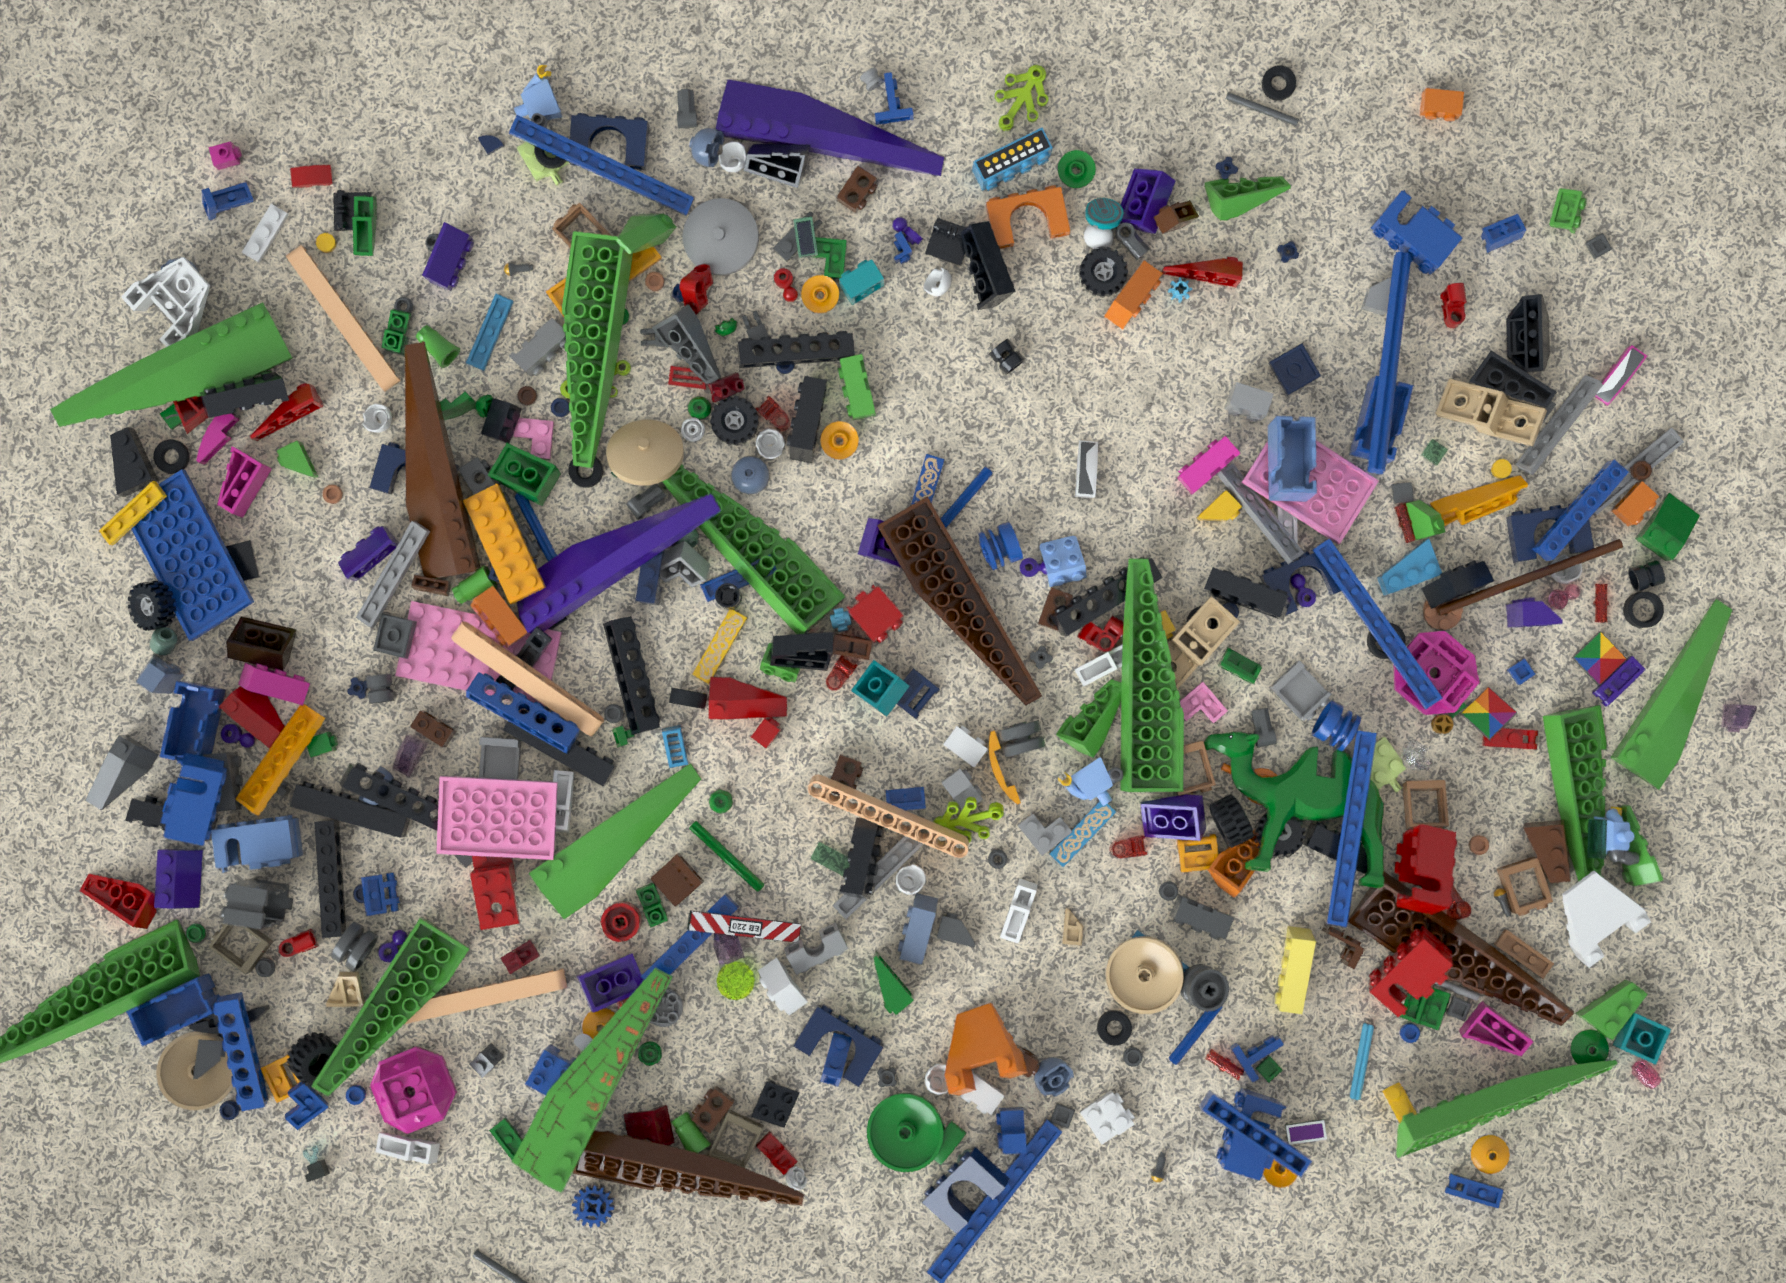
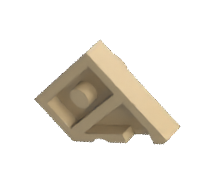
(346, 991)

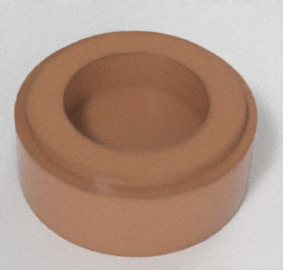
(654, 281)
(332, 494)
(1479, 845)

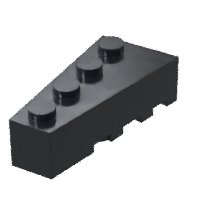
(1516, 384)
(243, 394)
(807, 419)
(862, 859)

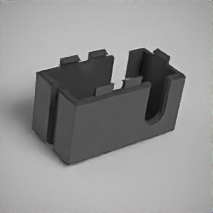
(256, 903)

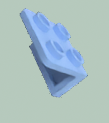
(1063, 561)

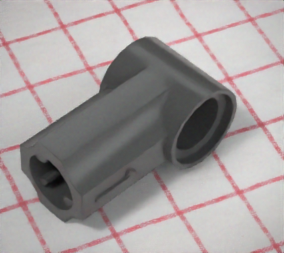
(686, 109)
(1133, 243)
(643, 503)
(1263, 728)

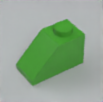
(296, 459)
(1425, 520)

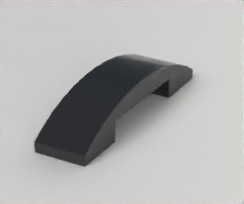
(530, 652)
(209, 1027)

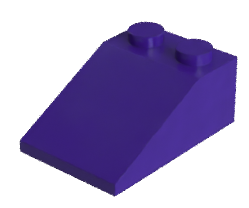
(874, 544)
(1174, 817)
(610, 982)

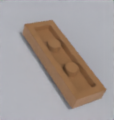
(1524, 953)

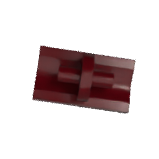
(726, 387)
(520, 956)

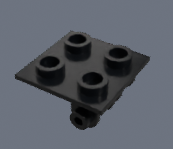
(345, 209)
(946, 242)
(244, 559)
(775, 1104)

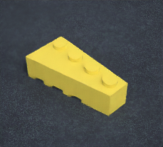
(1295, 970)

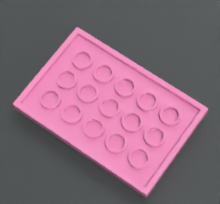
(1339, 496)
(497, 817)

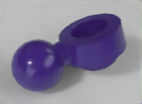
(900, 224)
(1036, 567)
(1298, 582)
(246, 740)
(398, 938)

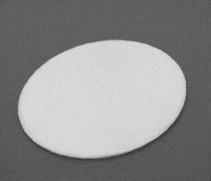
(582, 1041)

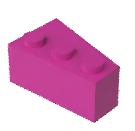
(1207, 464)
(242, 482)
(274, 683)
(1495, 1030)

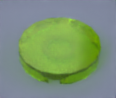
(735, 980)

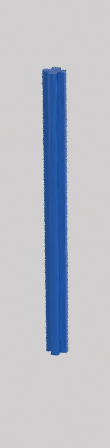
(1389, 363)

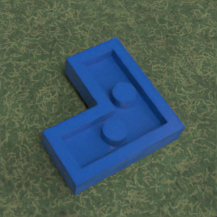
(309, 1105)

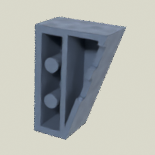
(159, 676)
(918, 928)

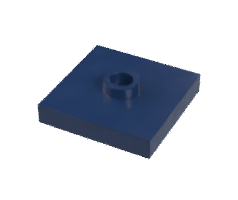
(1294, 369)

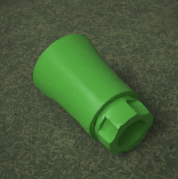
(439, 347)
(473, 585)
(690, 1134)

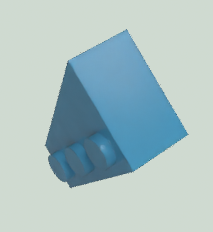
(1413, 568)

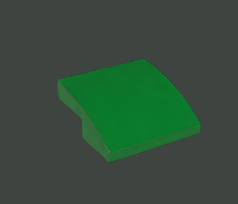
(458, 407)
(1427, 1011)

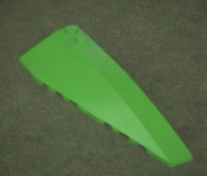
(1663, 725)
(1576, 768)
(596, 858)
(410, 981)

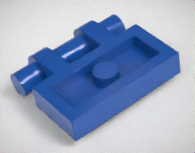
(374, 894)

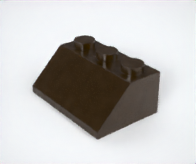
(261, 643)

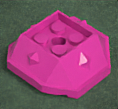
(1454, 667)
(432, 1086)

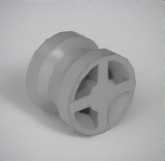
(871, 79)

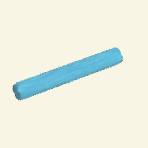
(1361, 1061)

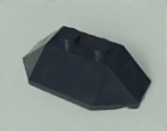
(1529, 334)

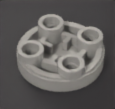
(668, 1010)

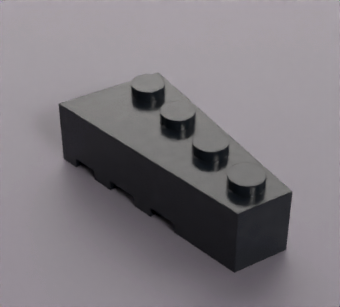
(986, 265)
(1247, 593)
(150, 812)
(1327, 843)

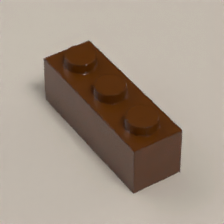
(431, 585)

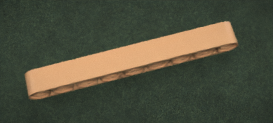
(342, 318)
(527, 678)
(882, 808)
(491, 995)

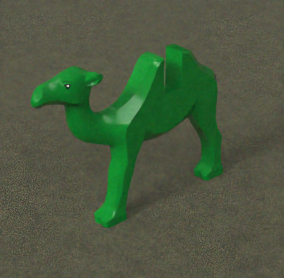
(1302, 796)

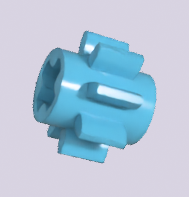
(1176, 294)
(840, 619)

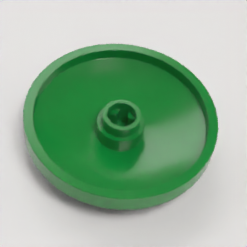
(905, 1132)

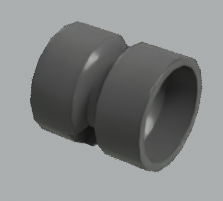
(380, 688)

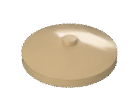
(645, 452)
(1144, 975)
(176, 1074)

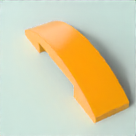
(994, 745)

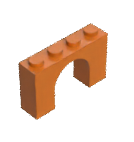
(1048, 201)

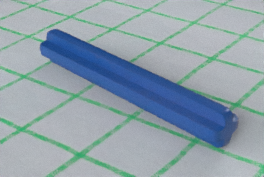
(966, 496)
(536, 527)
(1193, 1035)

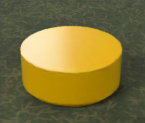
(326, 242)
(1501, 468)

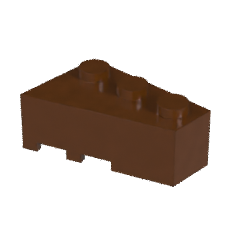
(1551, 848)

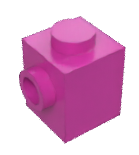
(225, 155)

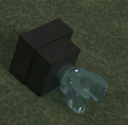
(316, 1169)

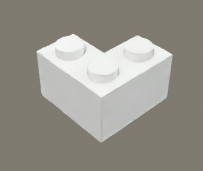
(781, 987)

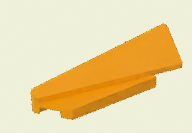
(1479, 501)

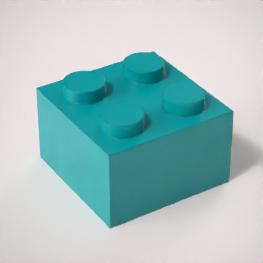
(861, 281)
(880, 688)
(1642, 1038)

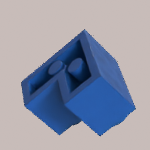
(1012, 1136)

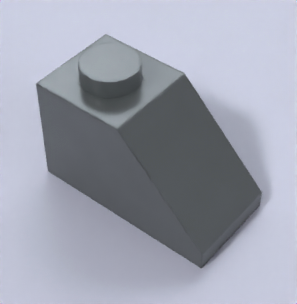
(954, 930)
(208, 1055)

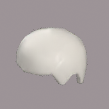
(739, 155)
(1097, 237)
(942, 276)
(384, 415)
(769, 437)
(1569, 574)
(907, 885)
(936, 1080)

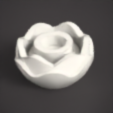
(691, 423)
(795, 1178)

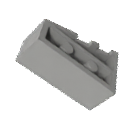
(540, 348)

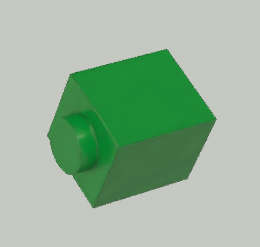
(322, 744)

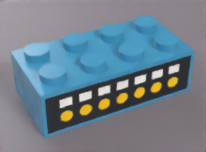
(1012, 159)

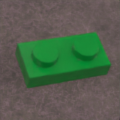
(507, 1137)

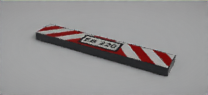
(743, 926)

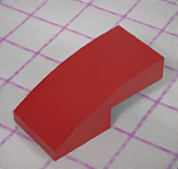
(311, 176)
(776, 1152)

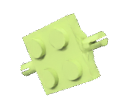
(538, 171)
(1386, 765)

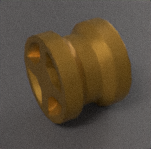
(1446, 724)

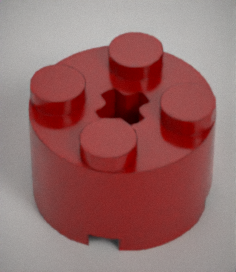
(632, 918)

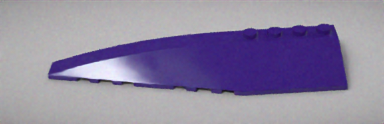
(792, 117)
(603, 560)

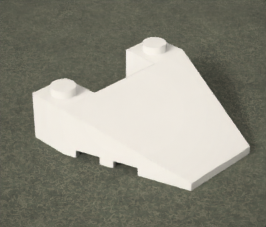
(178, 293)
(1595, 912)

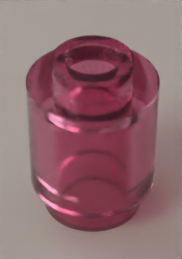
(1646, 1074)

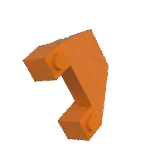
(977, 1041)

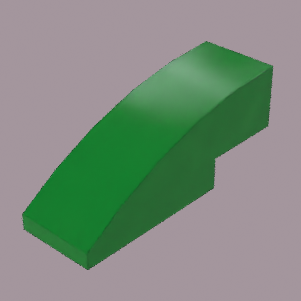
(364, 225)

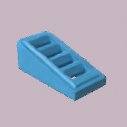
(670, 730)

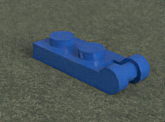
(1474, 1191)

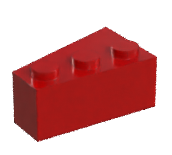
(191, 412)

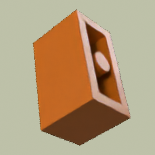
(1441, 104)
(1635, 504)

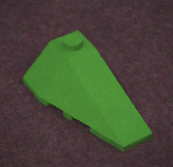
(1234, 199)
(645, 231)
(1091, 725)
(1647, 869)

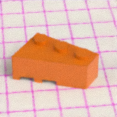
(1134, 294)
(498, 617)

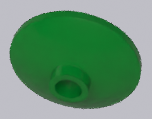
(1080, 160)
(1584, 1041)

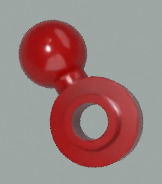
(790, 293)

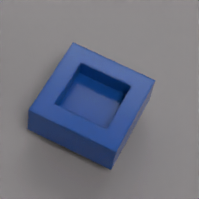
(1521, 671)

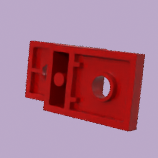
(491, 884)

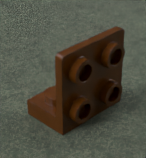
(677, 879)
(1351, 954)

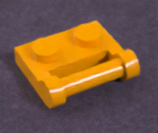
(1200, 859)
(278, 1079)

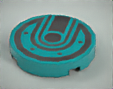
(1104, 213)

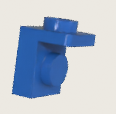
(902, 244)

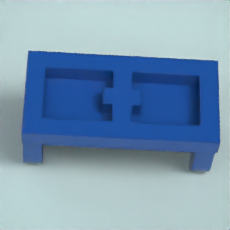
(1503, 232)
(907, 798)

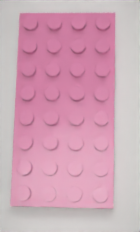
(442, 662)

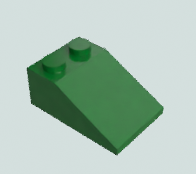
(525, 474)
(1668, 528)
(894, 992)

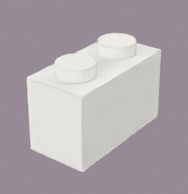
(965, 746)
(985, 1096)

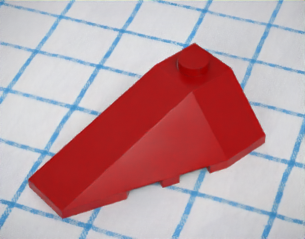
(1217, 271)
(300, 403)
(742, 701)
(254, 714)
(122, 898)

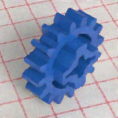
(588, 1199)

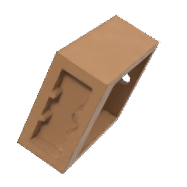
(573, 212)
(1426, 785)
(1205, 786)
(1505, 871)

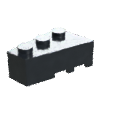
(778, 162)
(130, 463)
(1457, 583)
(802, 651)

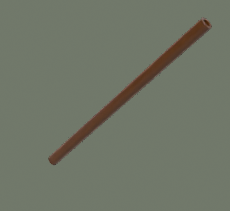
(1529, 577)

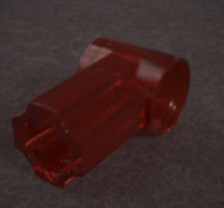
(1457, 902)

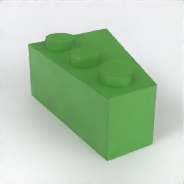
(856, 387)
(1613, 1008)

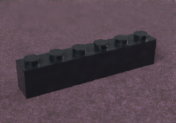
(578, 758)
(348, 810)

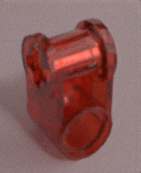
(771, 411)
(841, 672)
(1132, 847)

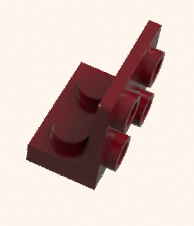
(650, 1125)

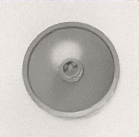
(721, 236)

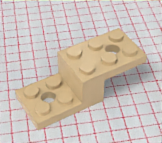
(1491, 412)
(1196, 641)

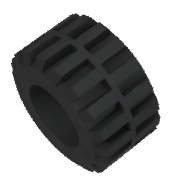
(1231, 820)
(305, 1051)

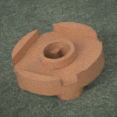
(1441, 622)

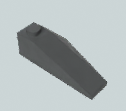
(686, 337)
(120, 770)

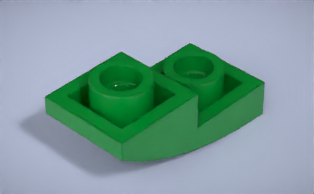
(396, 331)
(652, 904)
(952, 1136)

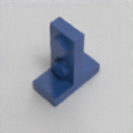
(893, 114)
(225, 199)
(1255, 1054)
(836, 1059)

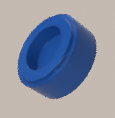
(1409, 1033)
(355, 1094)

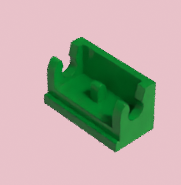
(1240, 666)

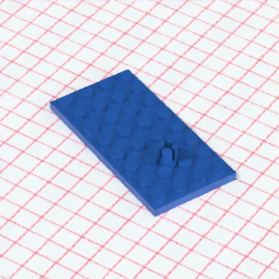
(191, 558)

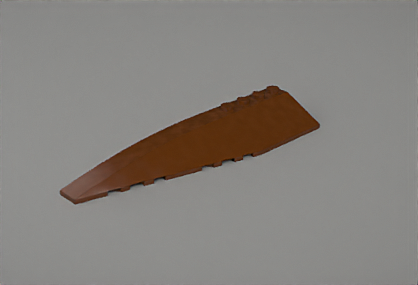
(431, 475)
(952, 592)
(1474, 960)
(657, 1165)

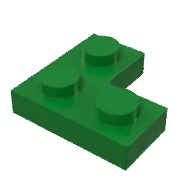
(834, 252)

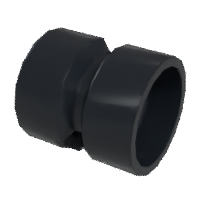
(1010, 362)
(1649, 575)
(728, 596)

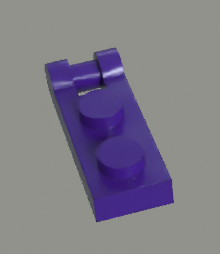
(1619, 680)

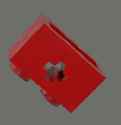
(766, 732)

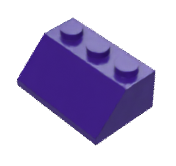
(1144, 197)
(448, 257)
(368, 553)
(1530, 613)
(178, 878)

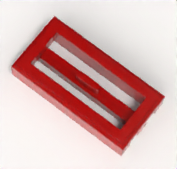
(683, 384)

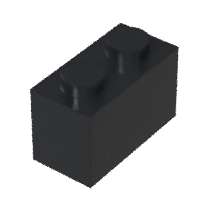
(501, 421)

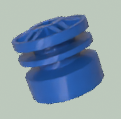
(1000, 545)
(1339, 727)

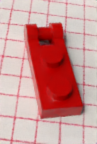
(1512, 739)

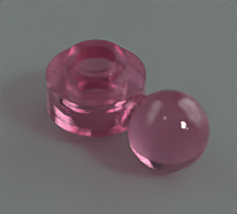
(1558, 599)

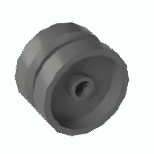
(1021, 736)
(354, 946)
(1204, 987)

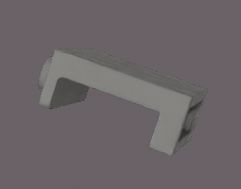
(1300, 691)
(499, 758)

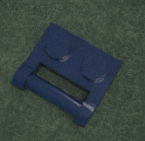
(916, 682)

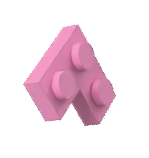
(541, 434)
(1202, 699)

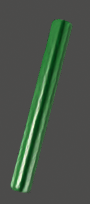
(726, 856)

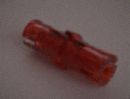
(1405, 522)
(1601, 603)
(1224, 1064)

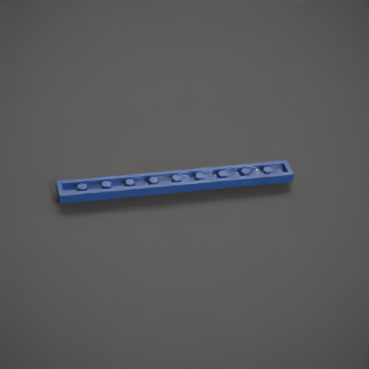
(601, 165)
(1377, 624)
(1352, 828)
(989, 1208)

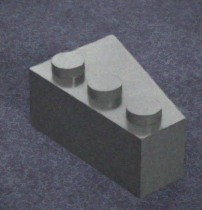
(1201, 917)

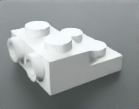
(1107, 1116)

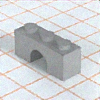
(804, 958)

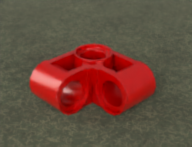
(694, 287)
(1453, 304)
(1093, 634)
(301, 943)

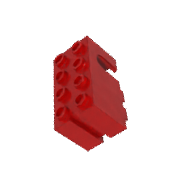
(876, 614)
(1429, 863)
(1414, 967)

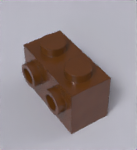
(1175, 216)

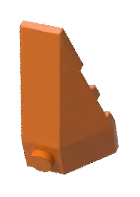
(1229, 867)

